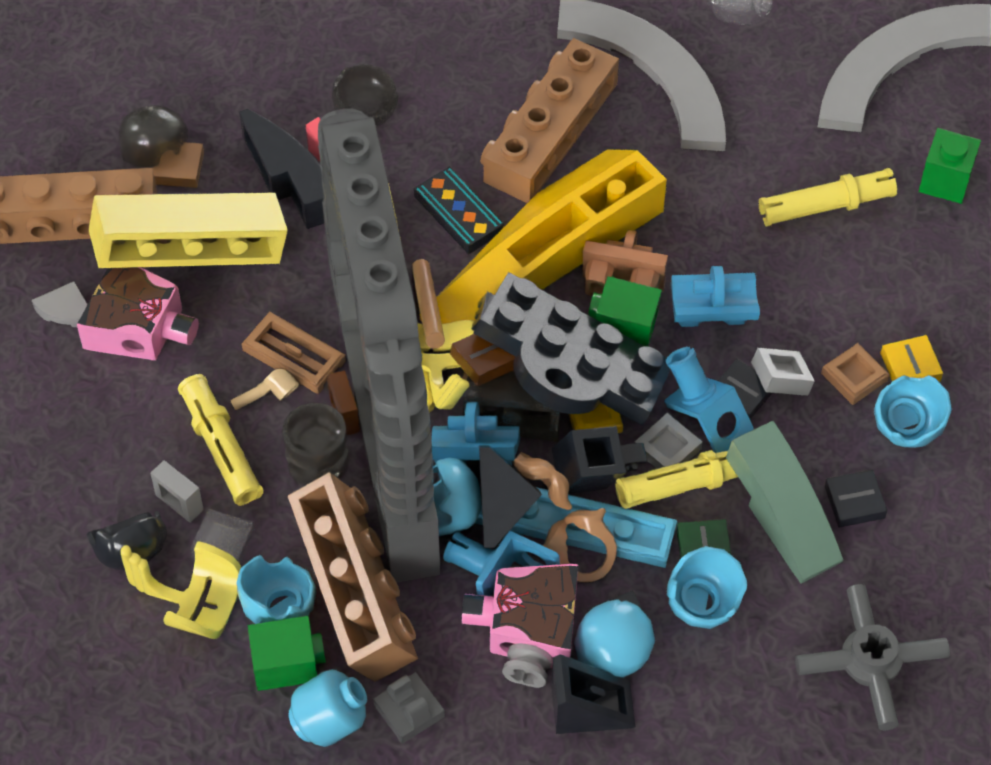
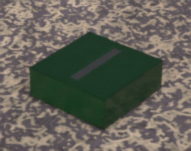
(701, 534)

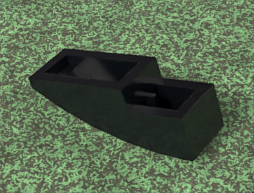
(285, 166)

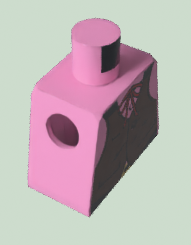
(134, 315)
(528, 608)

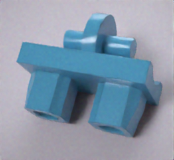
(714, 298)
(467, 432)

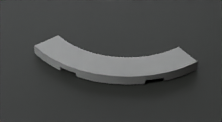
(890, 50)
(660, 57)

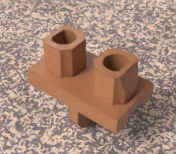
(624, 262)

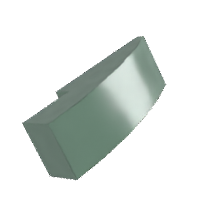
(784, 501)

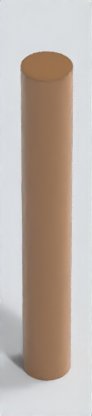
(428, 304)

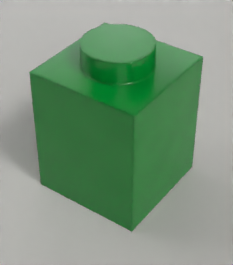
(949, 165)
(628, 308)
(284, 652)

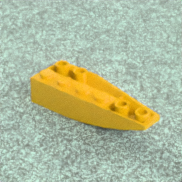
(549, 233)

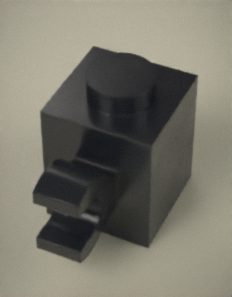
(595, 458)

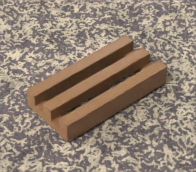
(313, 382)

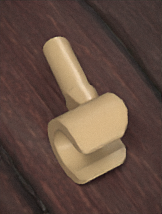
(278, 382)

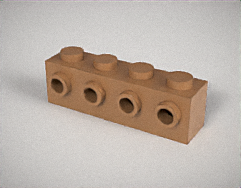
(549, 120)
(61, 203)
(353, 578)

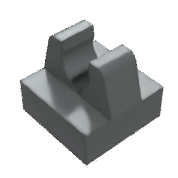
(408, 707)

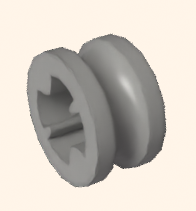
(527, 665)

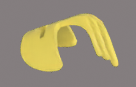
(448, 394)
(209, 564)

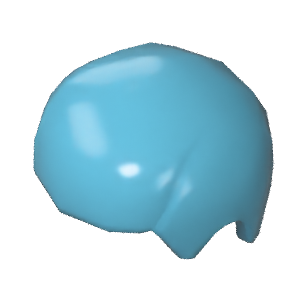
(909, 403)
(456, 496)
(703, 574)
(264, 581)
(615, 638)

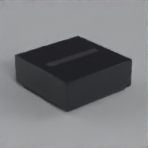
(747, 386)
(855, 498)

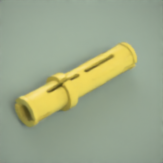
(846, 193)
(212, 423)
(705, 471)

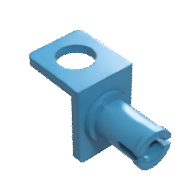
(705, 398)
(486, 562)

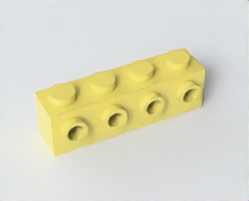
(187, 230)

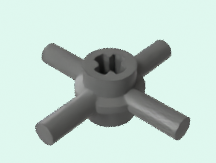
(868, 671)

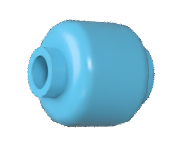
(328, 708)

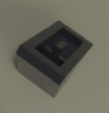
(504, 495)
(589, 698)

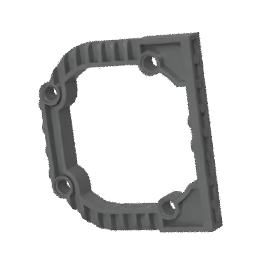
(380, 339)

